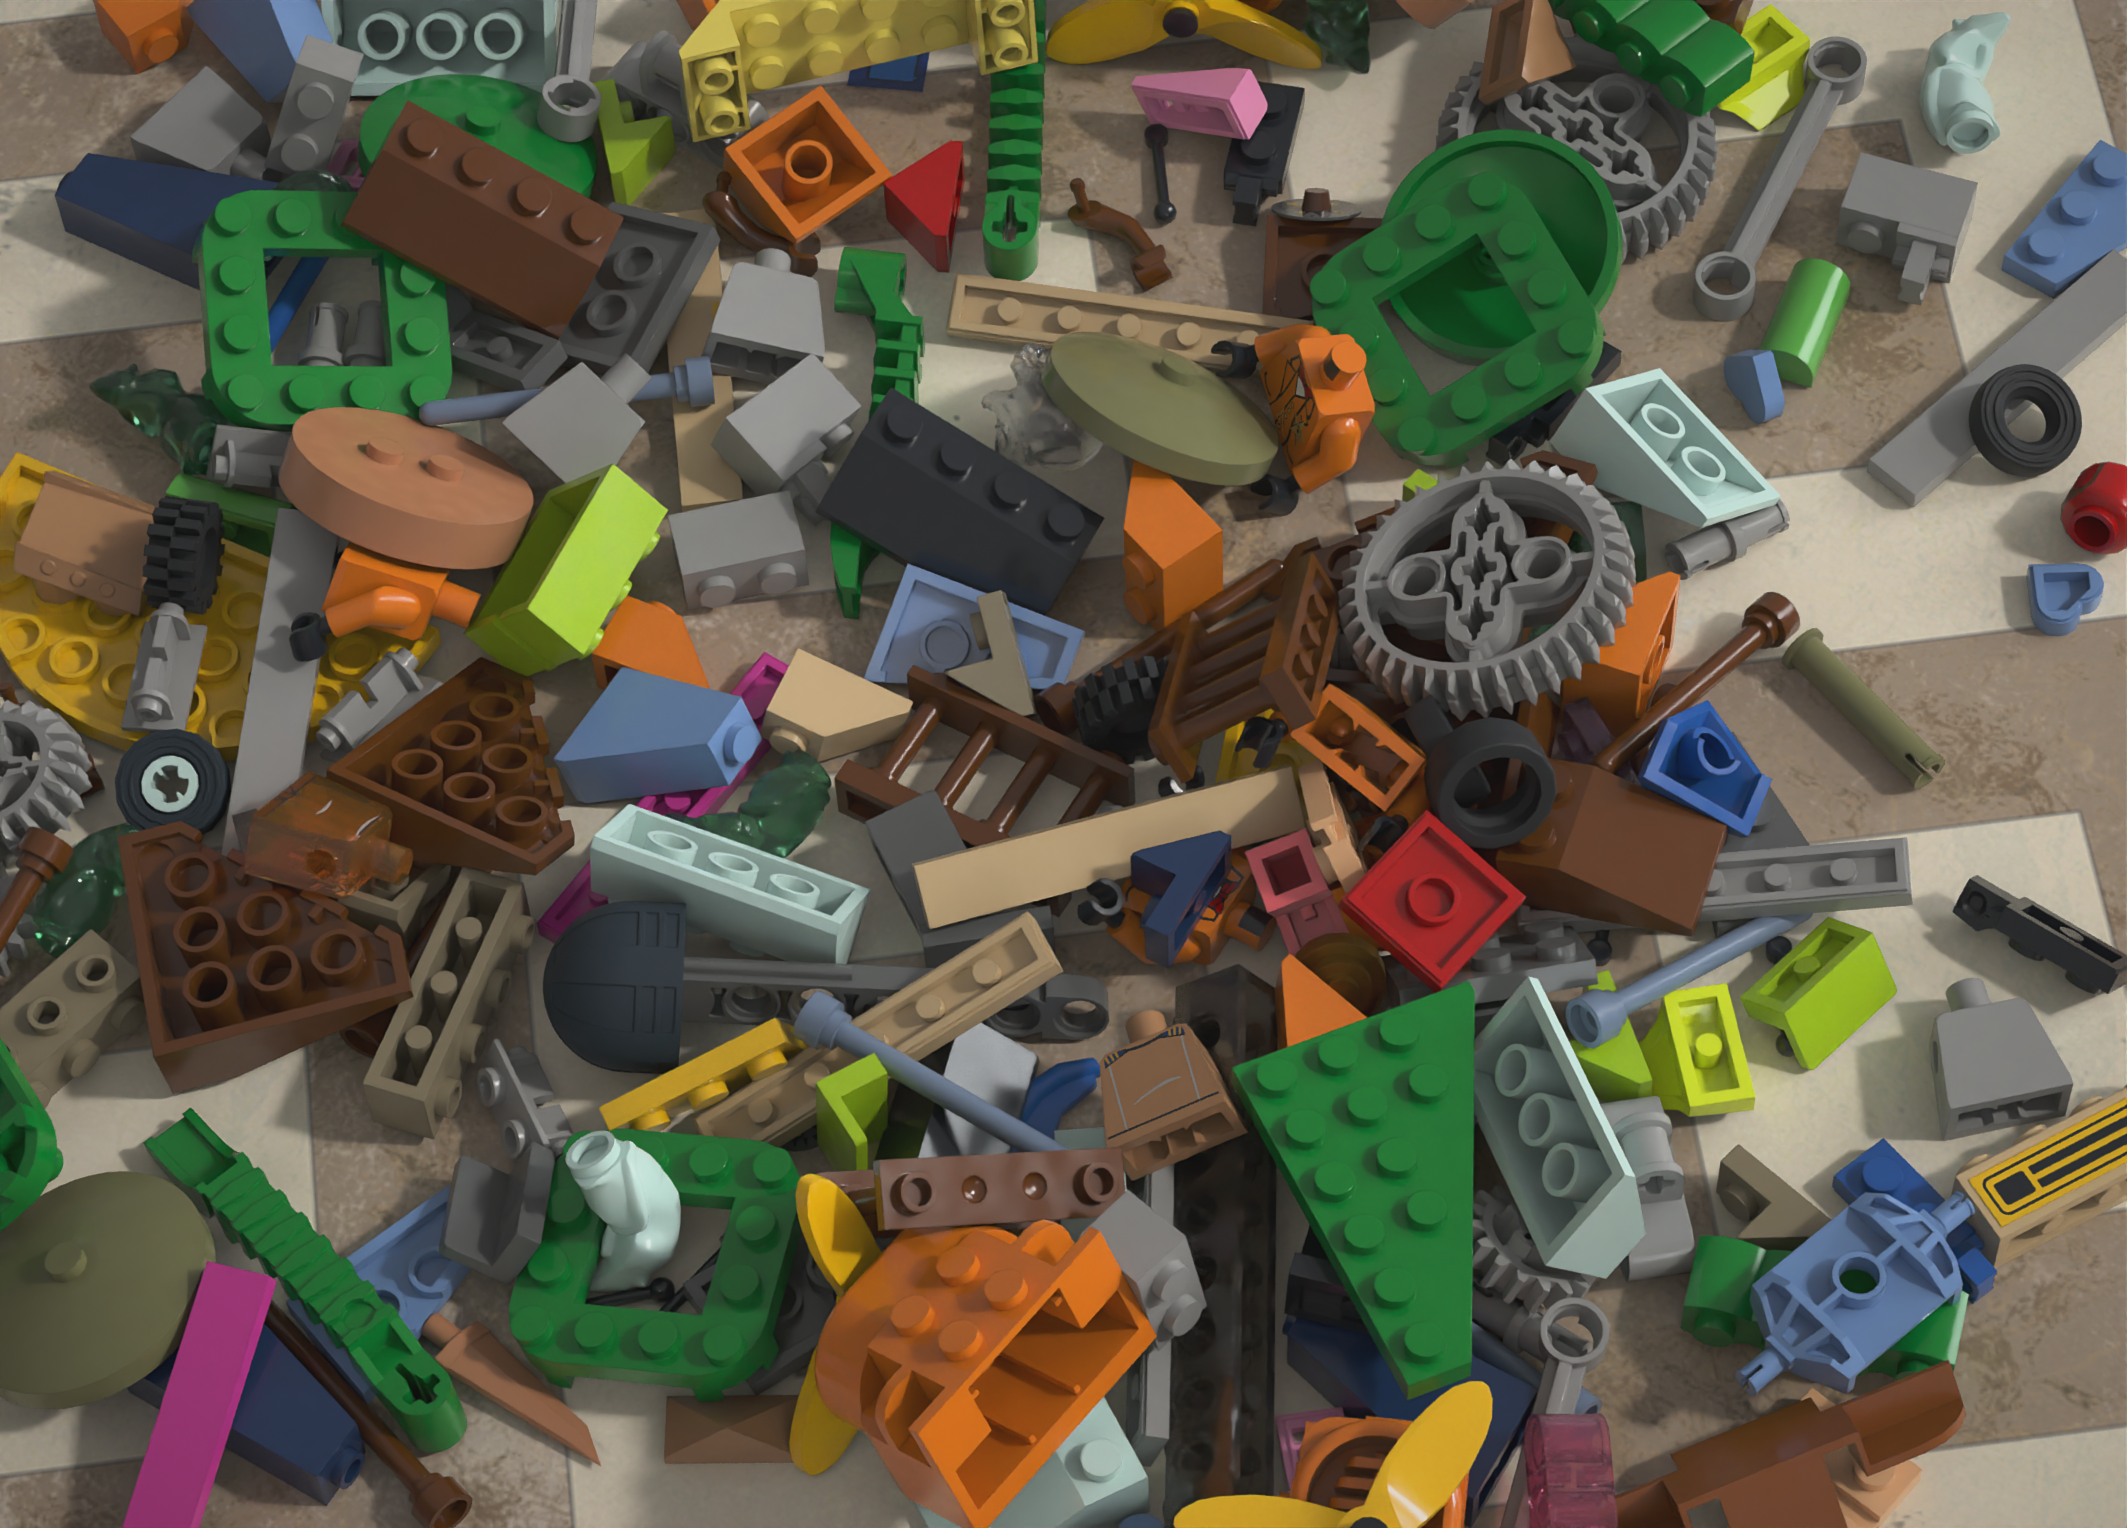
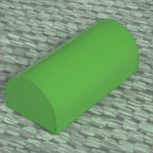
(1806, 319)
(246, 515)

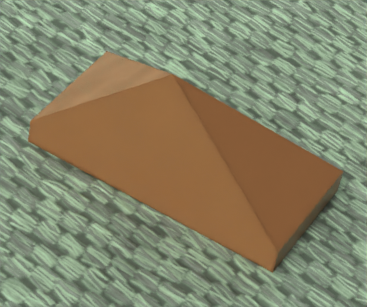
(1522, 49)
(729, 1429)

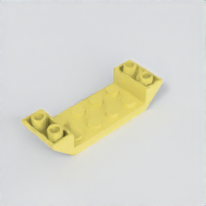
(783, 42)

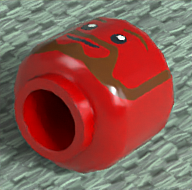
(2097, 509)

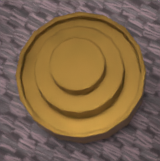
(1348, 967)

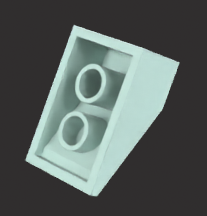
(1661, 451)
(1084, 1484)

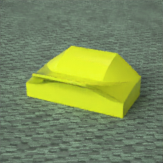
(1776, 70)
(1698, 1054)

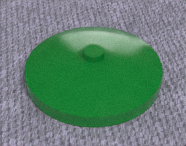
(491, 111)
(1466, 304)

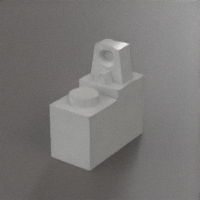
(1908, 217)
(785, 431)

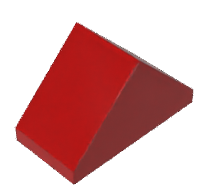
(926, 203)

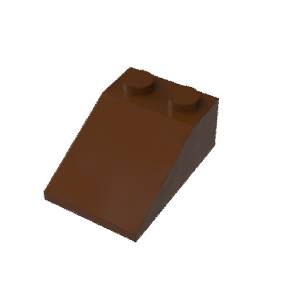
(1616, 854)

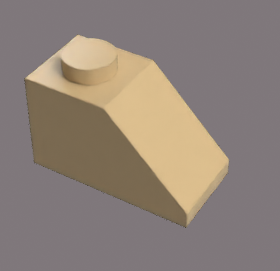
(830, 710)

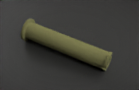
(1862, 707)

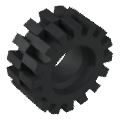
(184, 554)
(1119, 707)

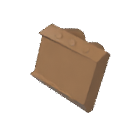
(86, 545)

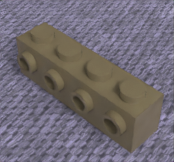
(454, 989)
(72, 1014)

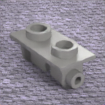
(246, 456)
(164, 672)
(392, 692)
(512, 1088)

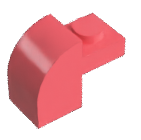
(1295, 889)

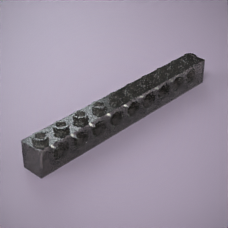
(1228, 1213)

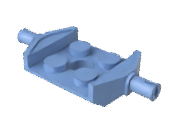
(1832, 1333)

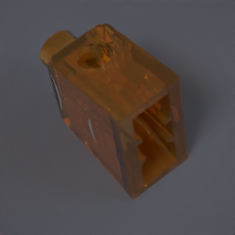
(324, 839)

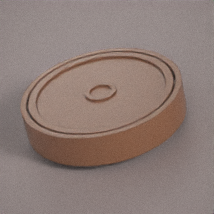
(405, 488)

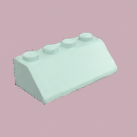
(446, 37)
(728, 888)
(1553, 1139)

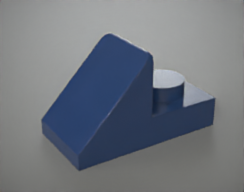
(1182, 884)

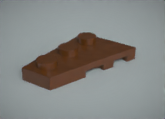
(1299, 251)

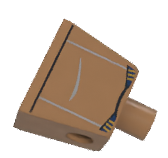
(1164, 1097)

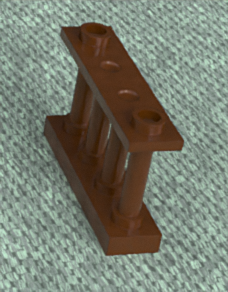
(1246, 667)
(940, 698)
(984, 1189)

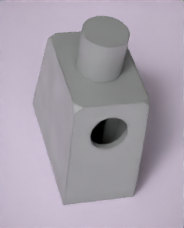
(208, 131)
(765, 320)
(582, 418)
(1993, 1064)

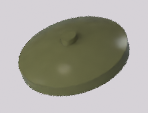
(1159, 408)
(97, 1287)

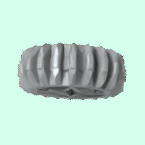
(40, 790)

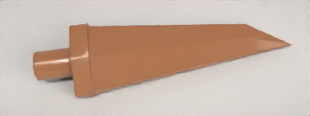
(494, 1372)

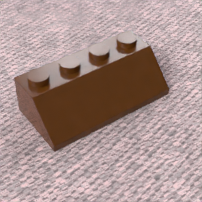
(482, 221)

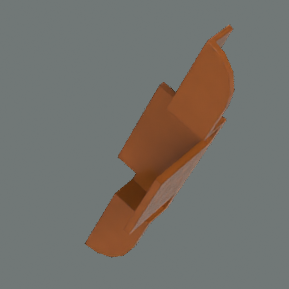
(1775, 1465)

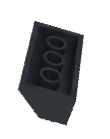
(957, 507)

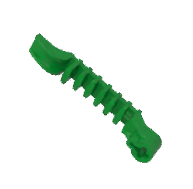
(1015, 164)
(875, 286)
(331, 1293)

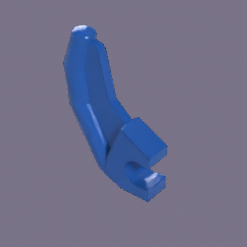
(1058, 1092)

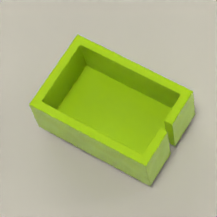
(567, 572)

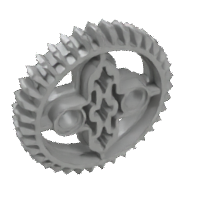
(1606, 130)
(1553, 585)

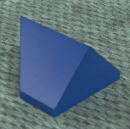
(1705, 769)

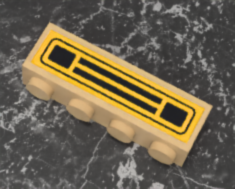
(2048, 1179)

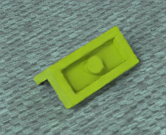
(1823, 990)
(852, 1112)

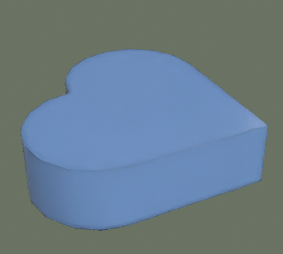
(1755, 382)
(2062, 595)

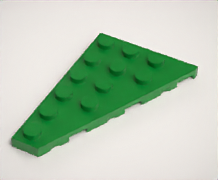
(1381, 1161)

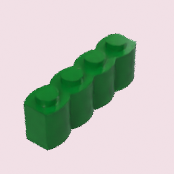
(1668, 45)
(1721, 1314)

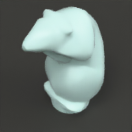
(1951, 88)
(636, 1203)

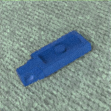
(1887, 1172)

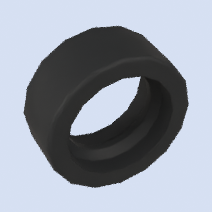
(1467, 748)

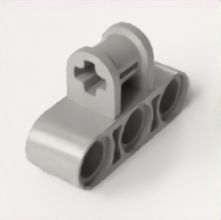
(654, 84)
(1646, 1143)

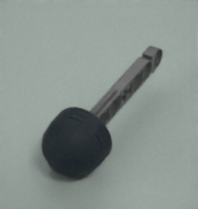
(624, 987)

